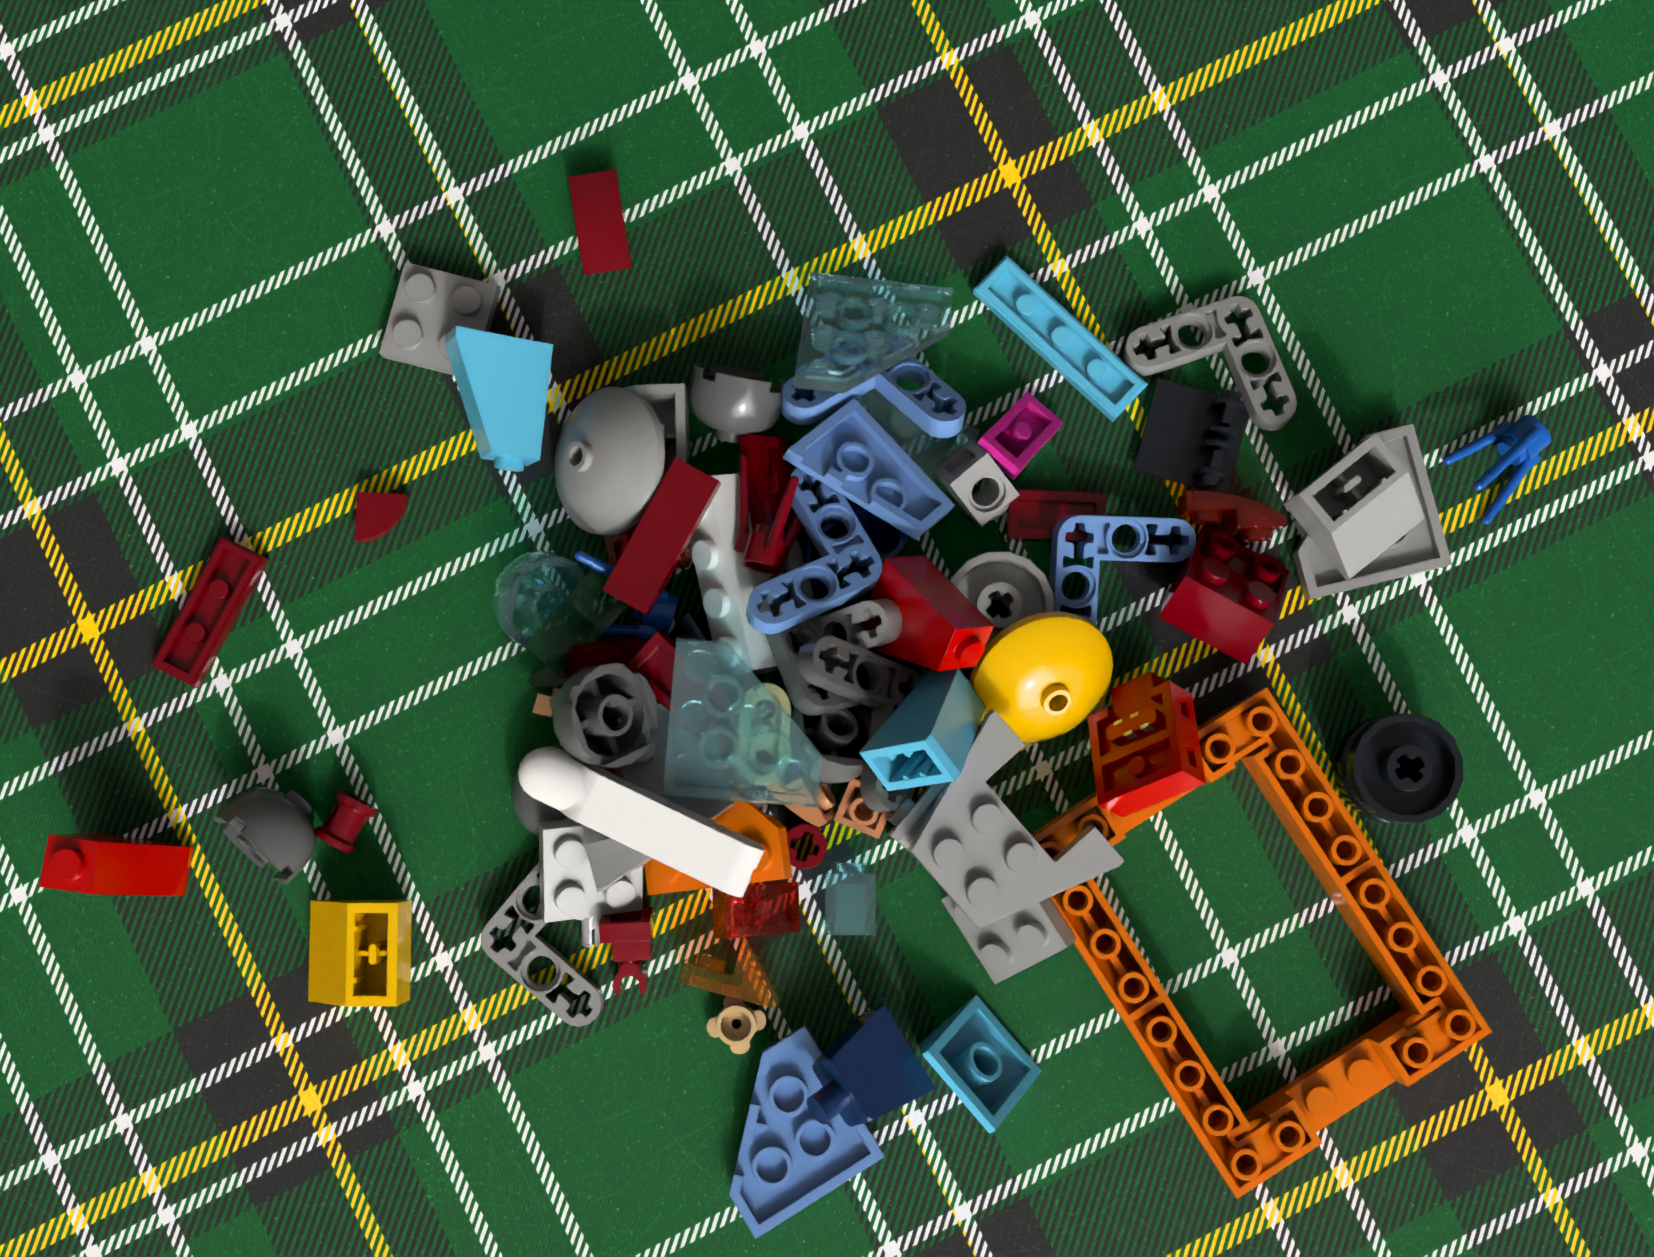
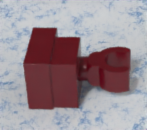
(631, 942)

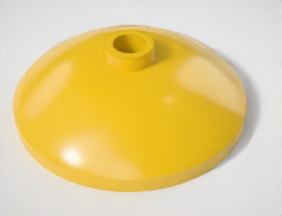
(1044, 674)

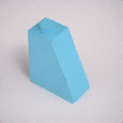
(502, 392)
(927, 733)

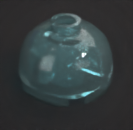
(531, 590)

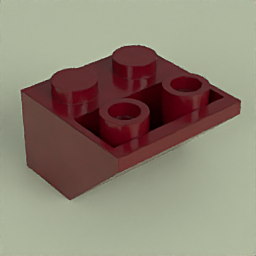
(1225, 594)

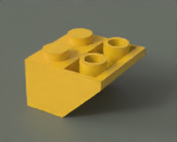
(360, 952)

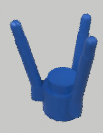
(1518, 445)
(659, 618)

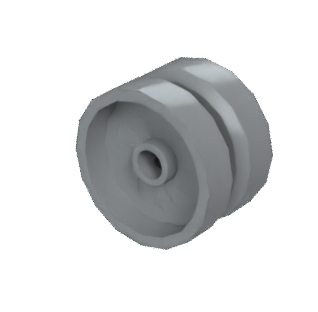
(1008, 581)

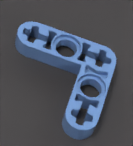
(914, 404)
(1100, 547)
(835, 556)

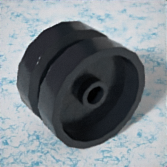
(1427, 763)

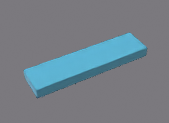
(1059, 338)

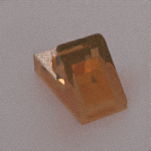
(747, 982)

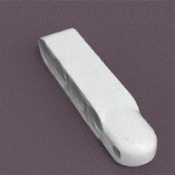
(641, 819)

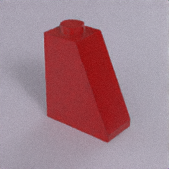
(938, 620)
(115, 865)

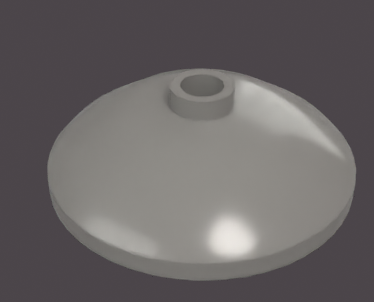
(609, 461)

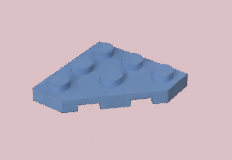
(784, 1150)

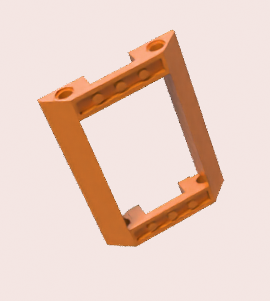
(1436, 1010)

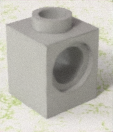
(962, 472)

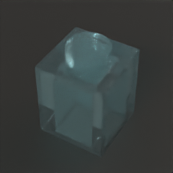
(850, 900)

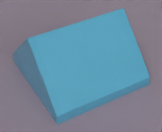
(980, 1062)

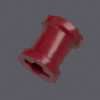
(345, 821)
(811, 860)

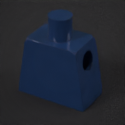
(867, 1072)

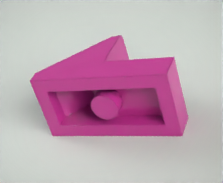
(1020, 434)

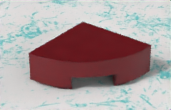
(378, 514)

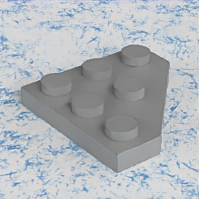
(1414, 553)

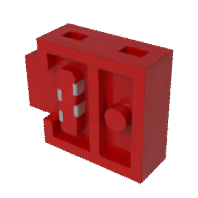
(1145, 745)

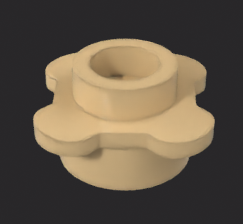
(740, 1037)

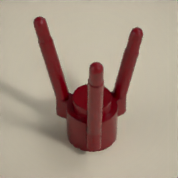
(767, 546)

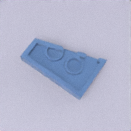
(871, 470)

